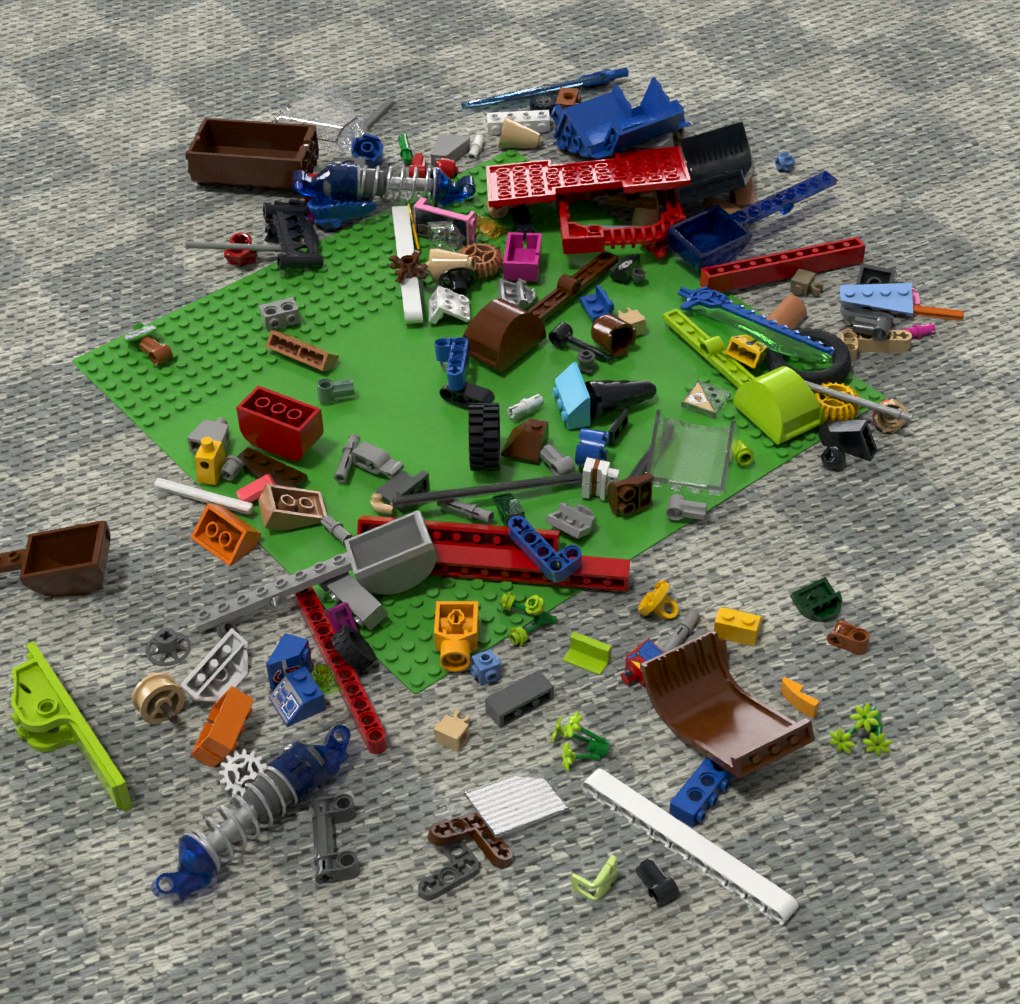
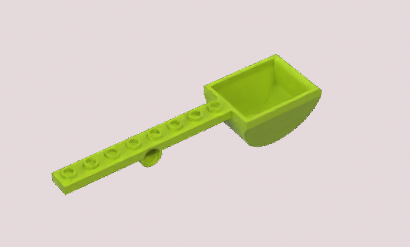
(774, 401)

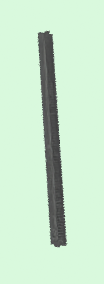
(487, 489)

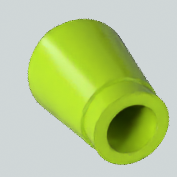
(743, 454)

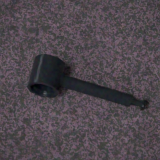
(563, 334)

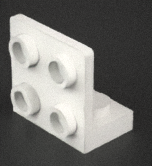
(449, 302)

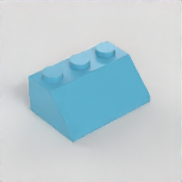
(572, 398)

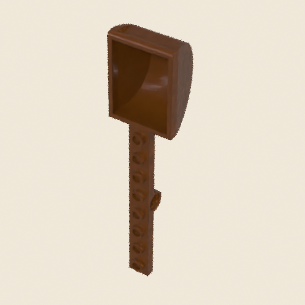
(507, 332)
(62, 560)

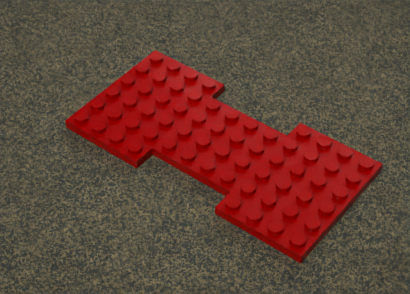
(541, 181)

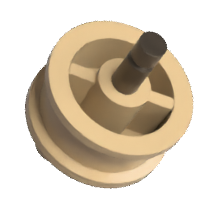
(158, 698)

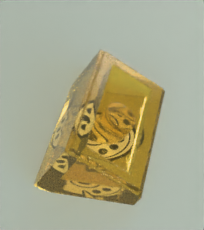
(489, 226)

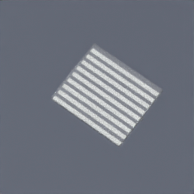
(516, 801)

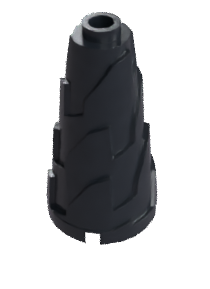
(612, 396)

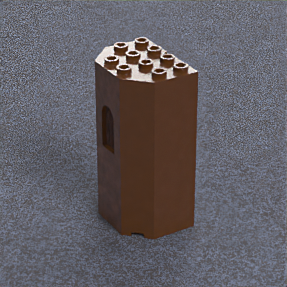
(251, 153)

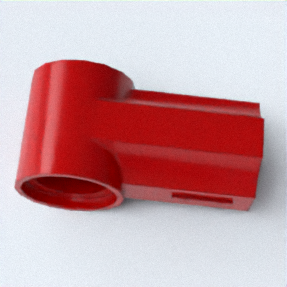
(420, 162)

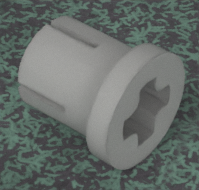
(231, 467)

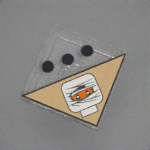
(706, 399)

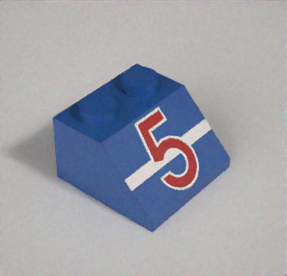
(287, 657)

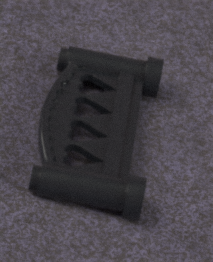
(290, 256)

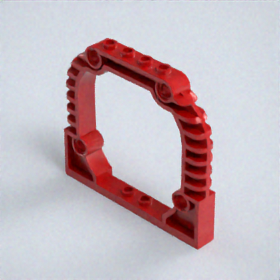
(594, 238)

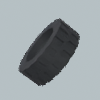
(353, 648)

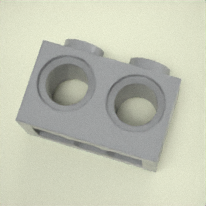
(279, 314)

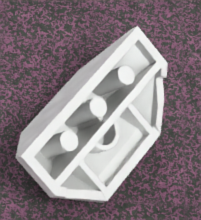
(219, 670)

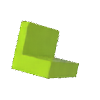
(588, 653)

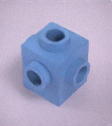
(486, 667)

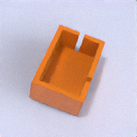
(227, 720)

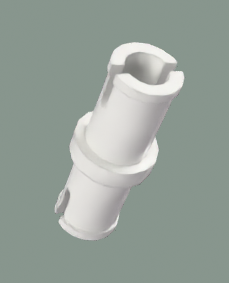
(476, 147)
(525, 406)

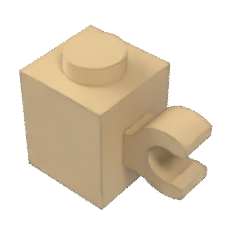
(635, 319)
(452, 731)

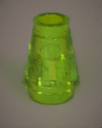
(322, 675)

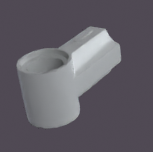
(556, 461)
(679, 507)

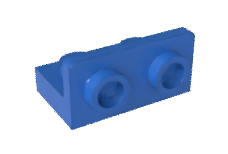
(597, 304)

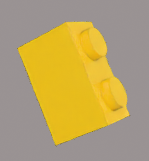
(738, 625)

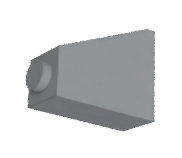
(449, 147)

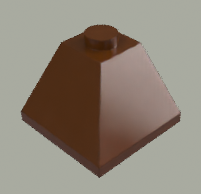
(527, 441)

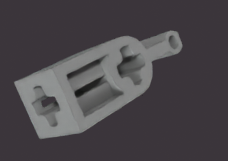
(375, 460)

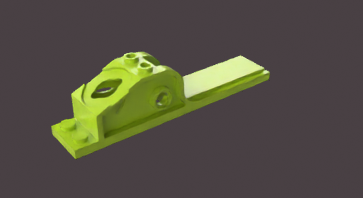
(43, 704)

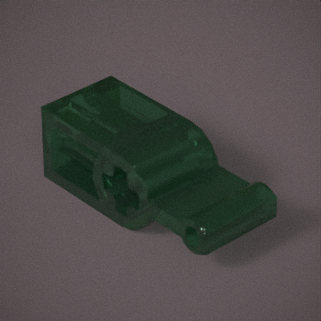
(507, 507)

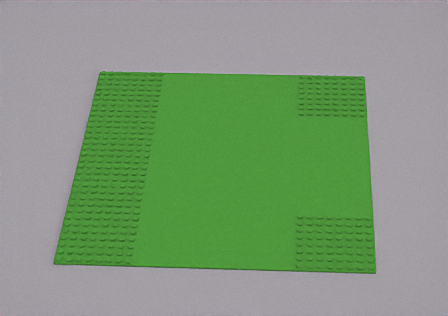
(396, 403)

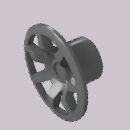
(167, 644)

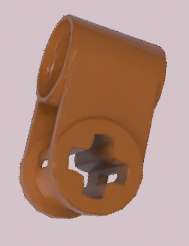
(850, 638)

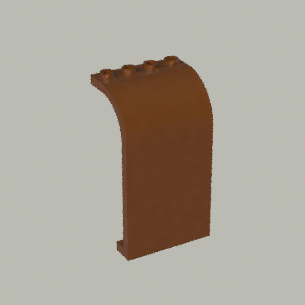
(714, 714)

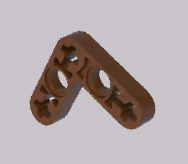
(475, 828)

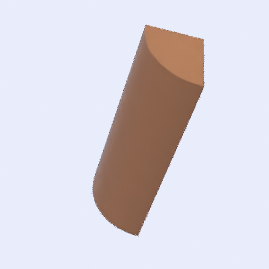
(789, 312)
(301, 350)

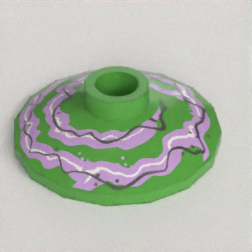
(140, 331)

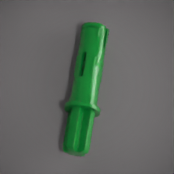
(406, 152)

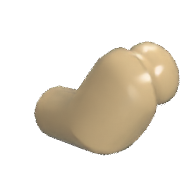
(379, 506)

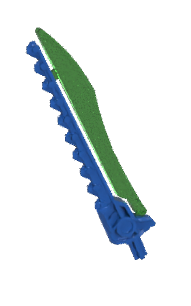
(775, 337)

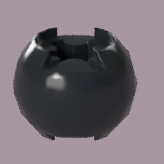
(833, 457)

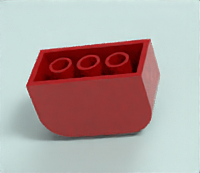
(279, 423)

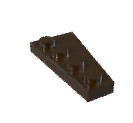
(260, 465)

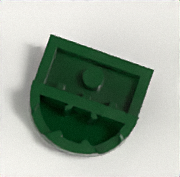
(818, 601)

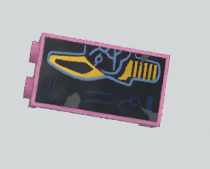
(425, 213)

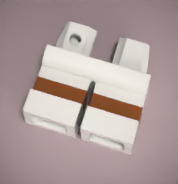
(597, 477)

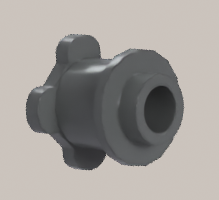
(586, 361)

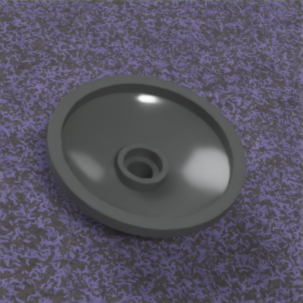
(850, 312)

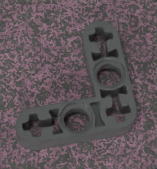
(457, 862)

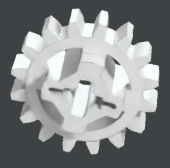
(235, 770)

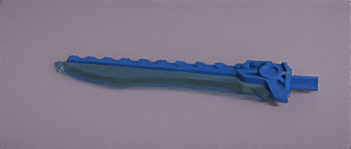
(585, 80)

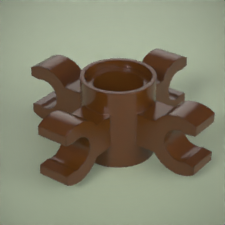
(408, 266)

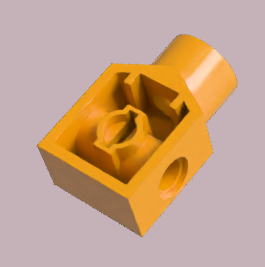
(456, 633)

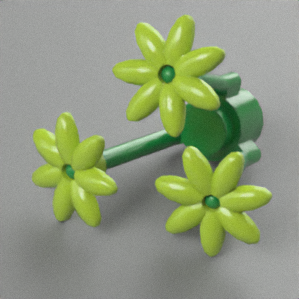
(870, 719)
(596, 744)

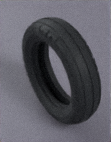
(833, 374)

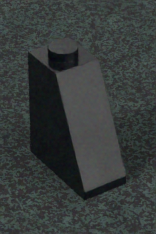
(851, 436)

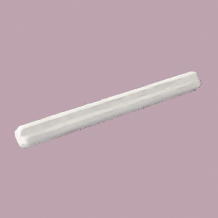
(204, 496)

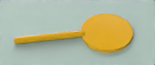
(413, 228)

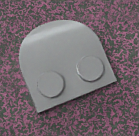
(516, 293)
(573, 520)

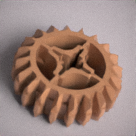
(487, 257)

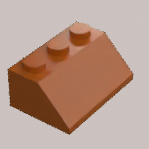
(224, 534)

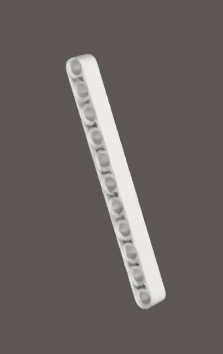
(405, 246)
(691, 845)

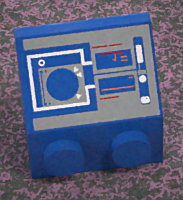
(297, 697)

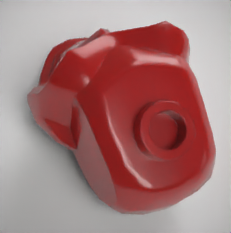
(240, 257)

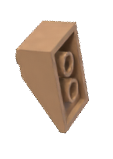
(290, 507)

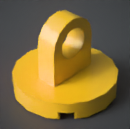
(656, 600)

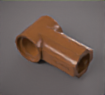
(157, 352)

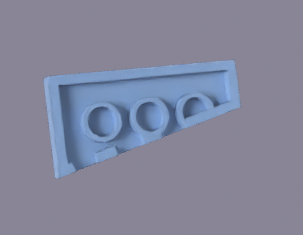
(888, 297)

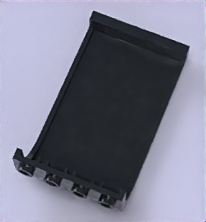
(716, 162)

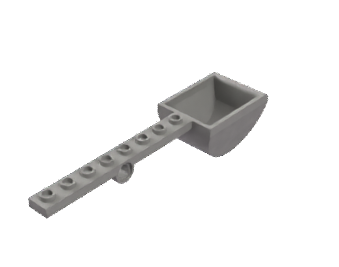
(382, 560)

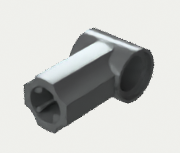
(876, 328)

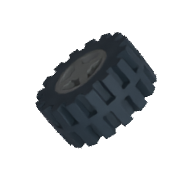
(542, 102)

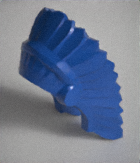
(333, 214)

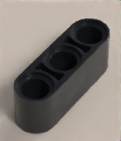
(469, 394)

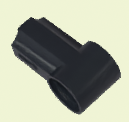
(659, 886)

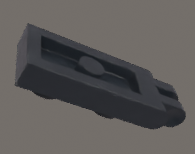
(522, 220)

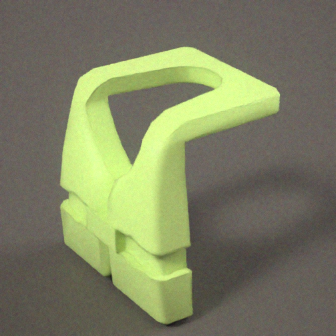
(603, 881)

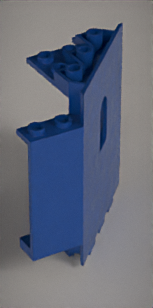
(611, 124)

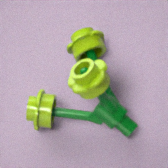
(534, 606)

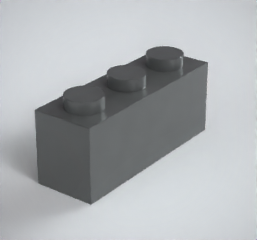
(519, 698)

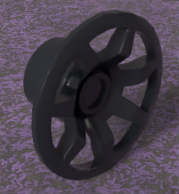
(458, 283)

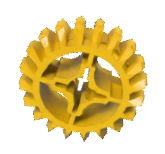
(837, 409)

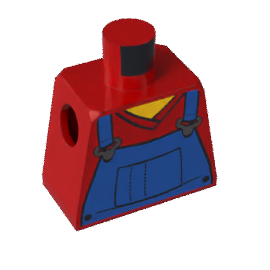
(641, 654)

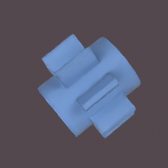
(785, 161)

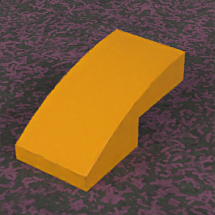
(794, 695)

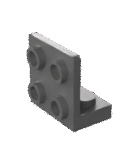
(404, 484)

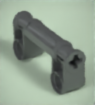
(335, 865)

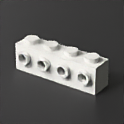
(536, 120)

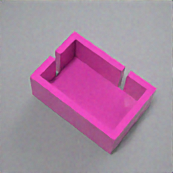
(522, 262)

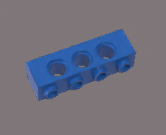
(700, 792)

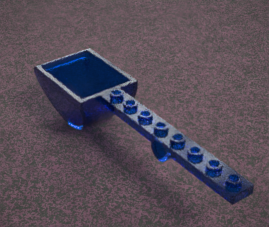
(719, 237)

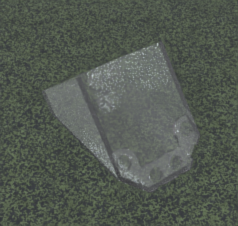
(328, 110)
(691, 455)

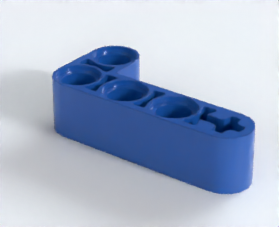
(457, 354)
(541, 547)

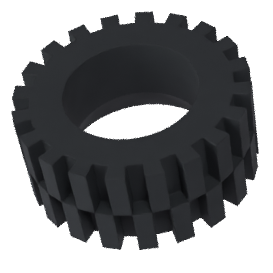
(484, 436)

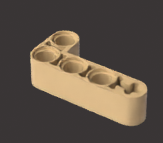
(897, 342)

